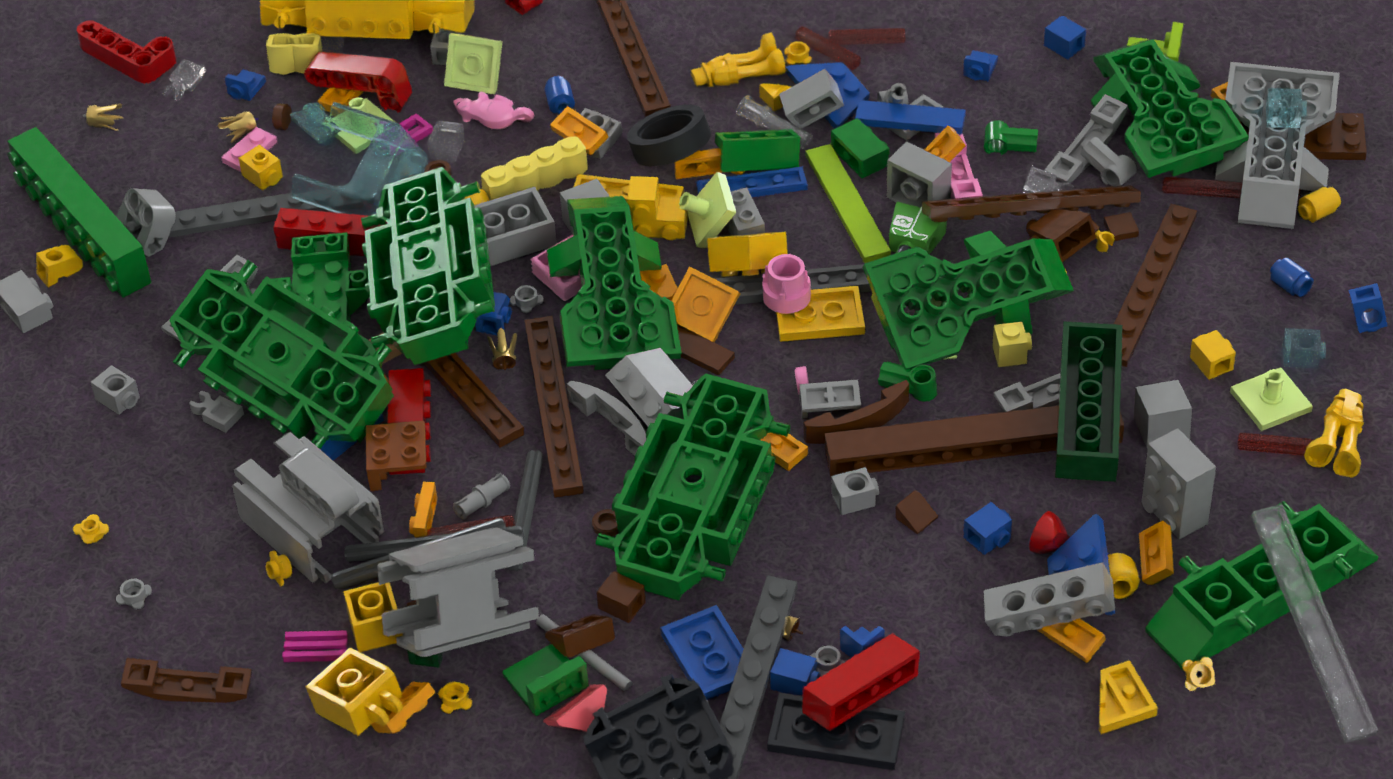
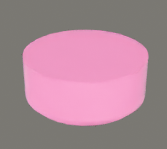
(801, 376)

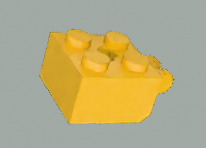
(355, 692)

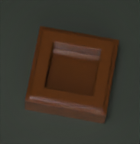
(1121, 226)

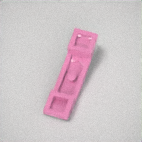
(962, 179)

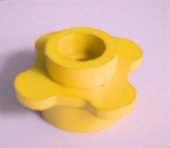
(797, 53)
(94, 534)
(278, 567)
(1207, 673)
(451, 690)

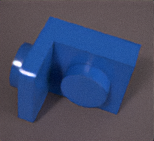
(979, 65)
(244, 85)

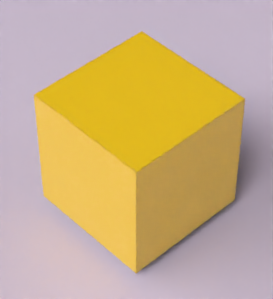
(365, 613)

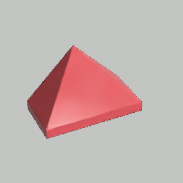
(578, 711)

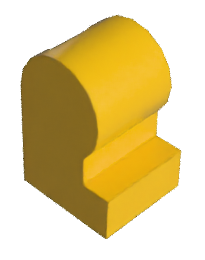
(57, 263)

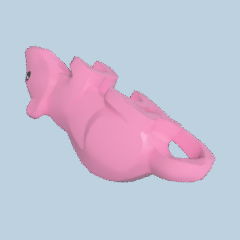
(492, 113)

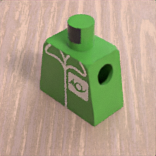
(914, 229)

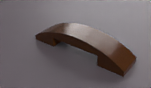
(874, 415)
(187, 686)

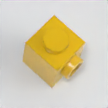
(260, 167)
(1212, 354)

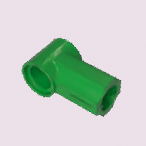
(1001, 137)
(920, 379)

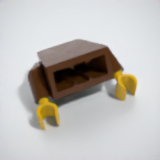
(1069, 231)

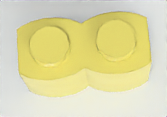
(292, 52)

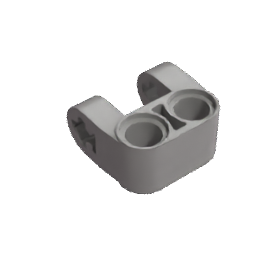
(150, 211)

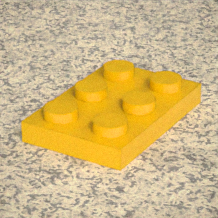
(828, 314)

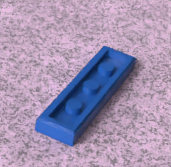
(910, 116)
(766, 182)

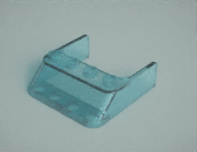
(388, 159)

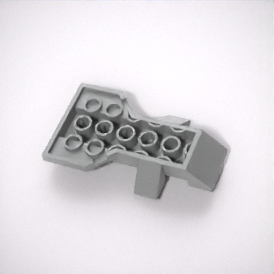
(1274, 159)

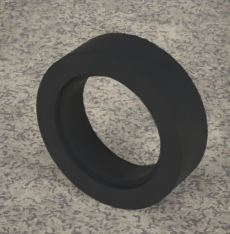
(686, 131)

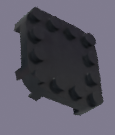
(661, 736)

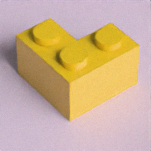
(653, 214)
(745, 252)

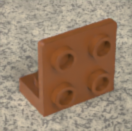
(394, 449)

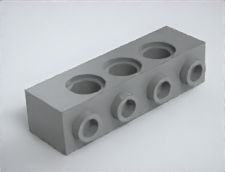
(1049, 600)

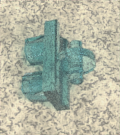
(315, 123)

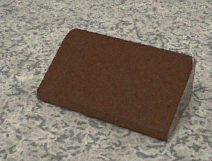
(581, 634)

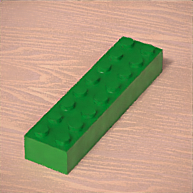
(79, 213)

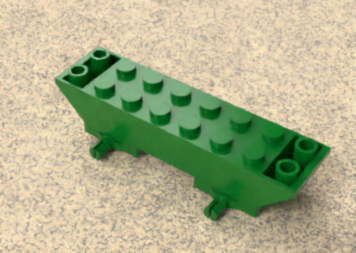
(1237, 598)

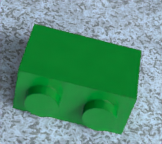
(860, 148)

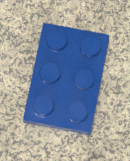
(705, 650)

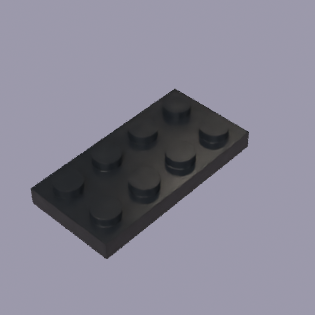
(865, 739)

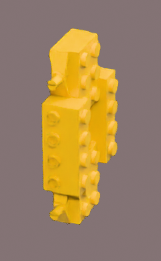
(368, 17)

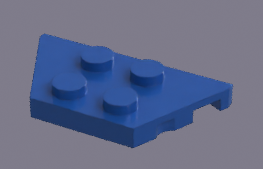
(849, 87)
(1082, 549)

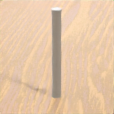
(592, 659)

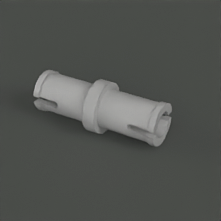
(481, 496)

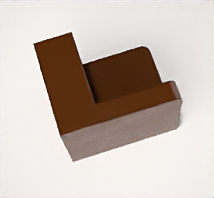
(621, 597)

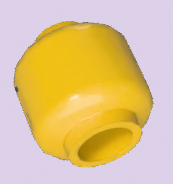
(1124, 575)

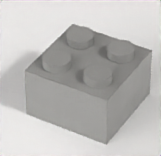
(917, 176)

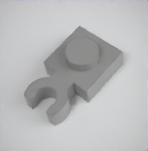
(218, 413)

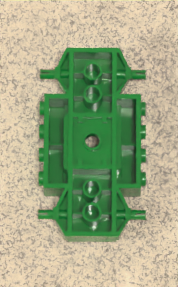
(427, 265)
(315, 382)
(675, 524)

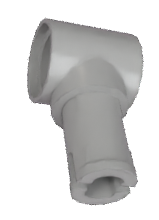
(895, 94)

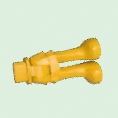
(731, 68)
(1345, 420)

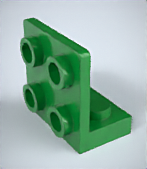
(547, 678)

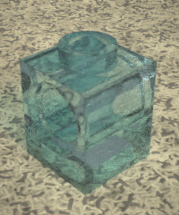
(1285, 108)
(1302, 348)

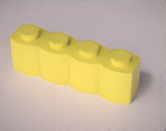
(540, 169)

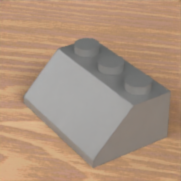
(644, 381)

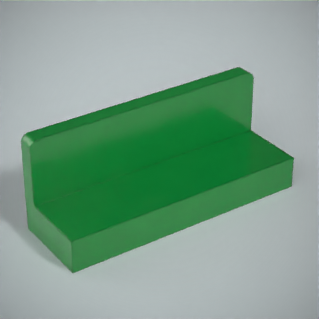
(758, 150)

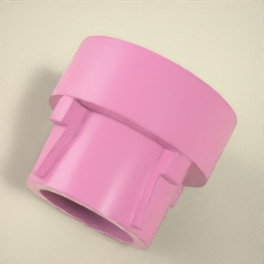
(786, 284)

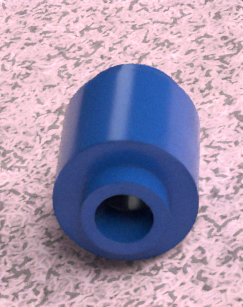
(559, 94)
(1291, 277)

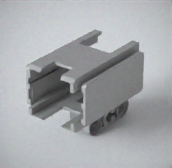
(304, 504)
(454, 591)

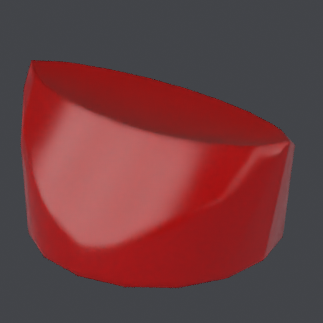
(1048, 534)

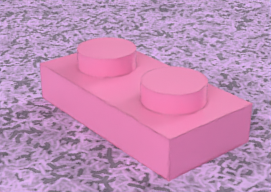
(251, 140)

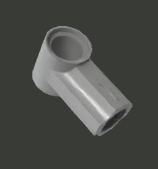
(1113, 168)

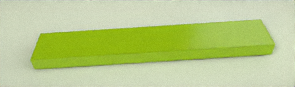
(847, 203)

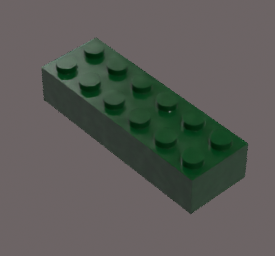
(1089, 402)

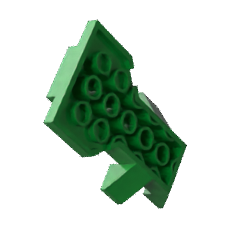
(1170, 124)
(613, 254)
(326, 276)
(997, 283)

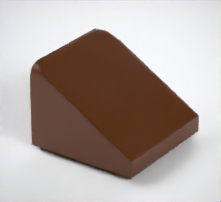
(915, 512)

